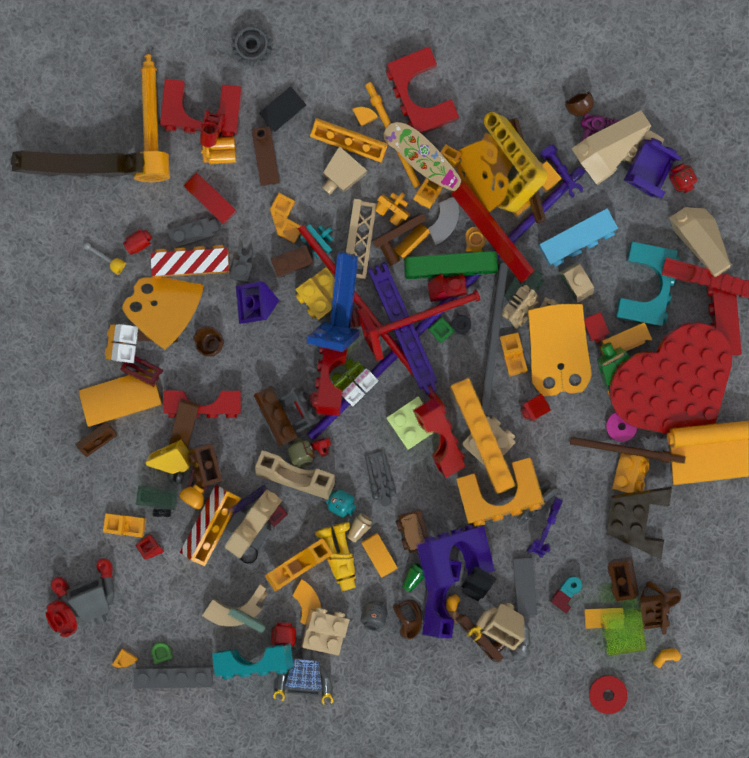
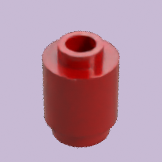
(137, 241)

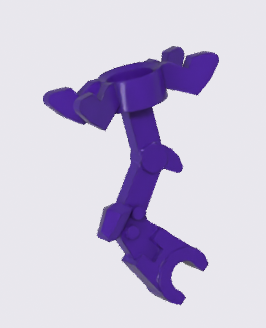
(537, 546)

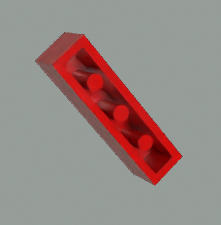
(725, 317)

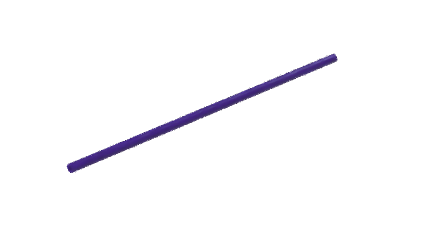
(470, 279)

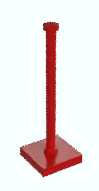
(372, 333)

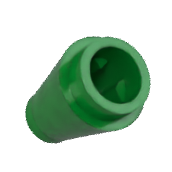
(413, 577)

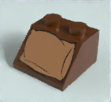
(413, 529)

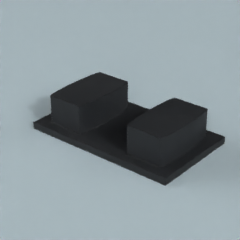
(282, 109)
(478, 583)

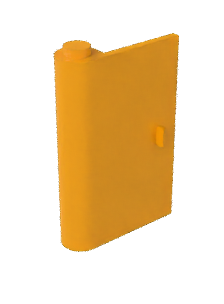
(710, 452)

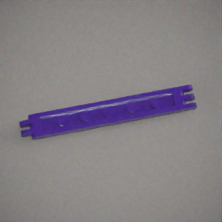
(407, 334)

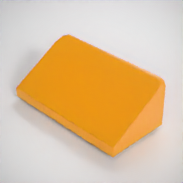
(411, 241)

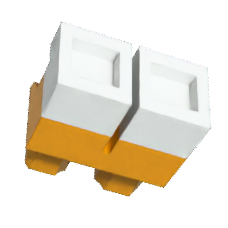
(117, 337)

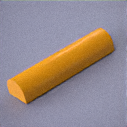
(349, 140)

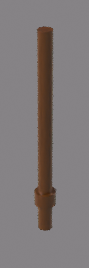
(664, 456)

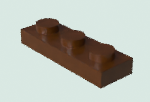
(275, 416)

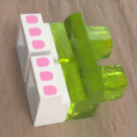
(355, 374)

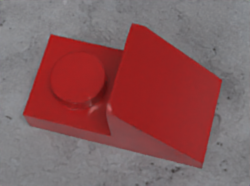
(445, 288)

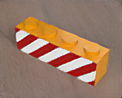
(190, 262)
(209, 525)

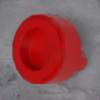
(322, 443)

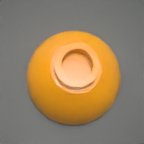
(193, 496)

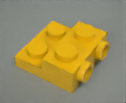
(317, 294)

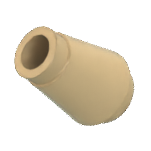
(359, 527)

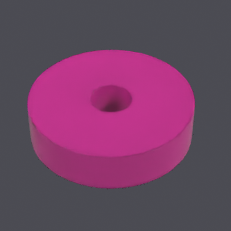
(614, 432)

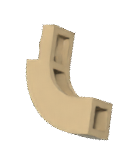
(218, 612)

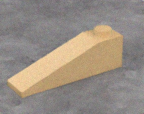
(608, 147)

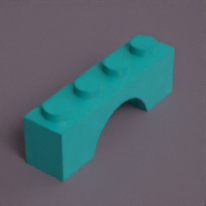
(230, 662)

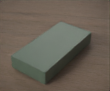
(247, 619)

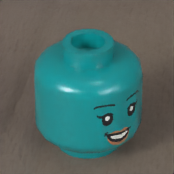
(341, 503)

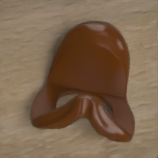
(672, 597)
(409, 628)

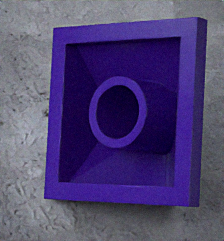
(255, 302)

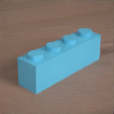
(578, 237)

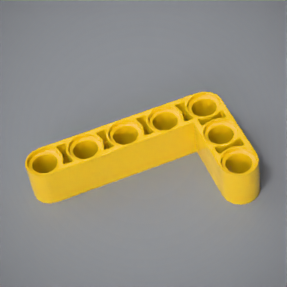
(531, 172)

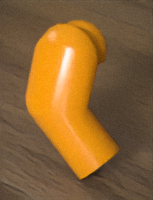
(665, 655)

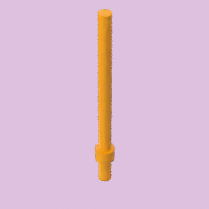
(376, 102)

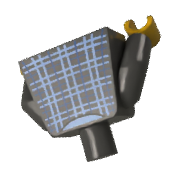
(305, 678)

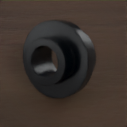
(467, 324)

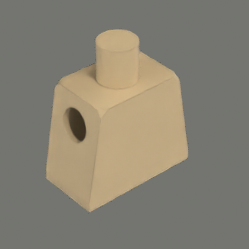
(342, 172)

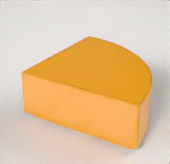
(364, 115)
(124, 659)

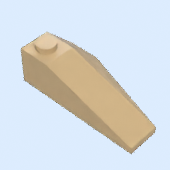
(701, 235)

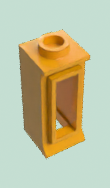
(630, 338)

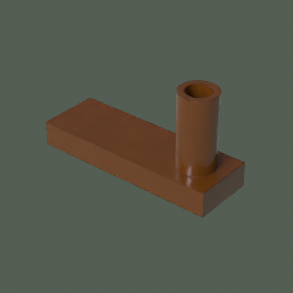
(265, 156)
(384, 240)
(491, 650)

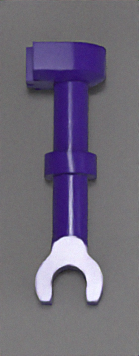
(550, 152)

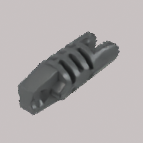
(526, 514)

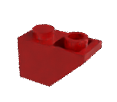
(534, 408)

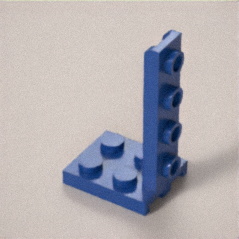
(338, 333)

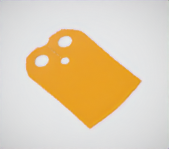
(557, 338)

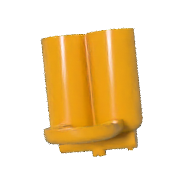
(221, 153)

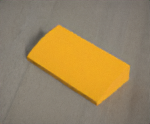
(118, 399)

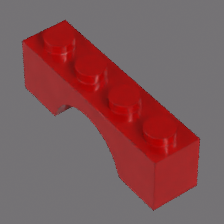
(329, 397)
(227, 403)
(447, 455)

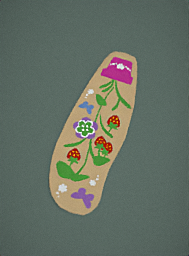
(422, 155)

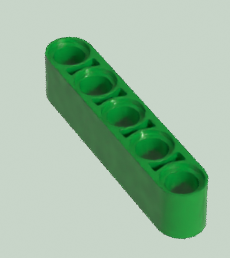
(451, 265)

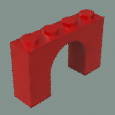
(401, 73)
(174, 115)

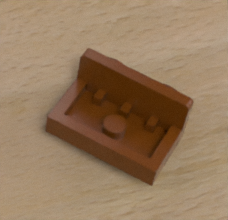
(654, 612)

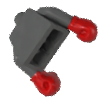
(91, 598)

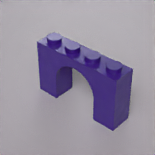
(435, 554)

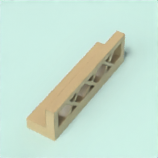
(354, 224)

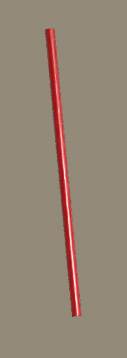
(361, 304)

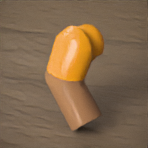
(451, 606)

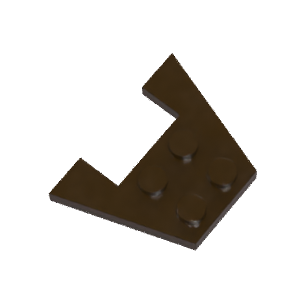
(629, 518)

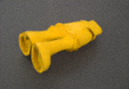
(340, 563)

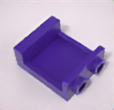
(651, 167)

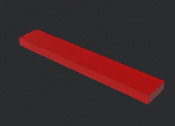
(493, 232)

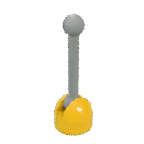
(116, 264)

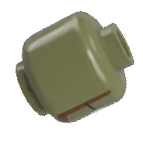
(301, 453)

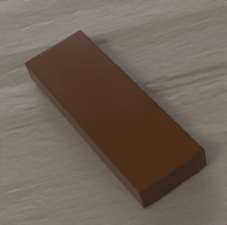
(184, 422)

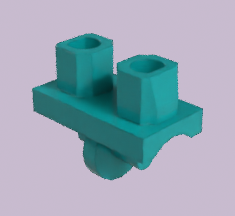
(319, 238)

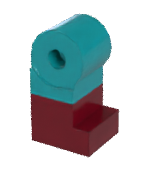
(565, 592)

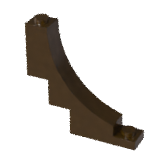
(77, 164)

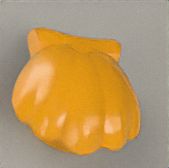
(475, 240)

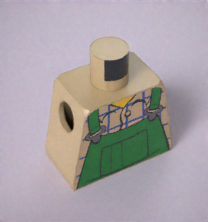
(577, 281)

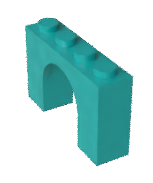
(650, 312)

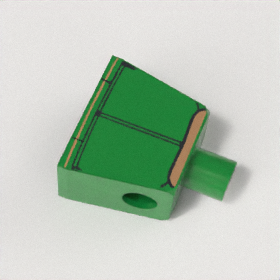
(610, 361)

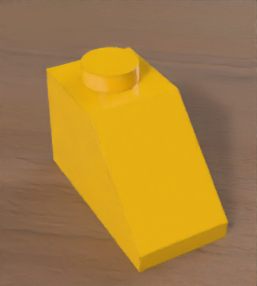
(170, 458)

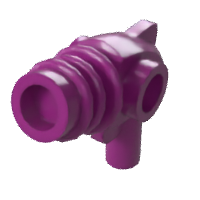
(594, 124)

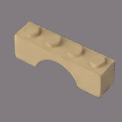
(309, 481)

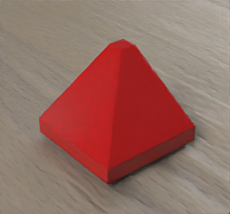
(149, 547)

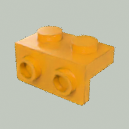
(630, 473)

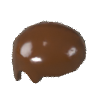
(580, 104)
(208, 341)

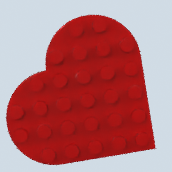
(677, 383)

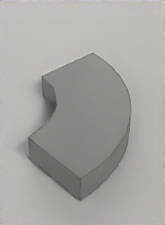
(446, 222)

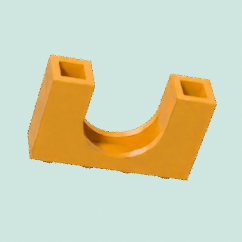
(527, 496)

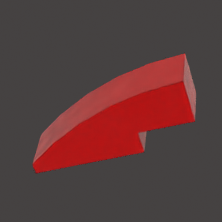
(210, 198)

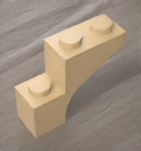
(253, 523)

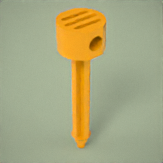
(155, 163)

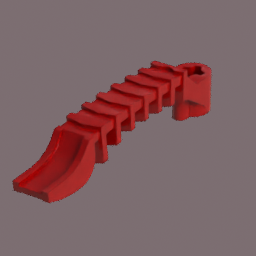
(693, 273)

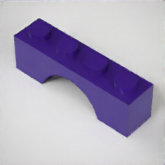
(437, 619)

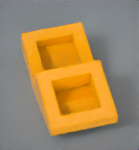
(513, 354)
(124, 525)
(379, 555)

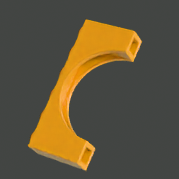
(482, 435)

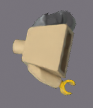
(507, 628)

